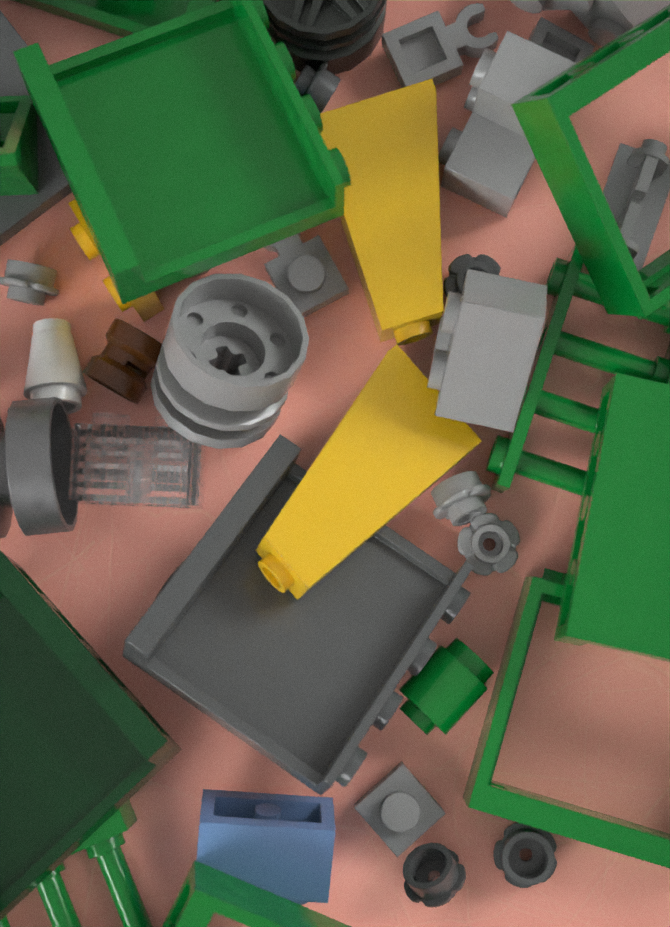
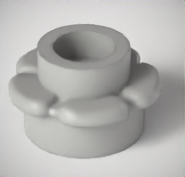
(29, 282)
(460, 498)
(505, 537)

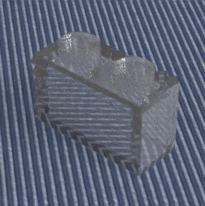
(135, 464)

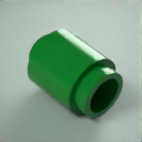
(445, 687)

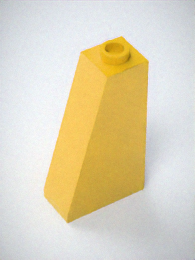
(393, 206)
(364, 476)

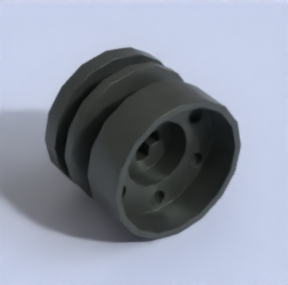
(327, 30)

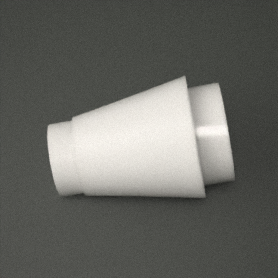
(54, 365)

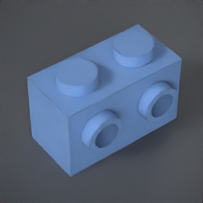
(270, 841)

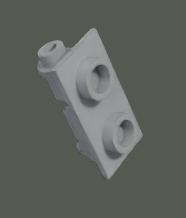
(638, 193)

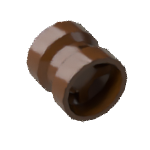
(124, 361)

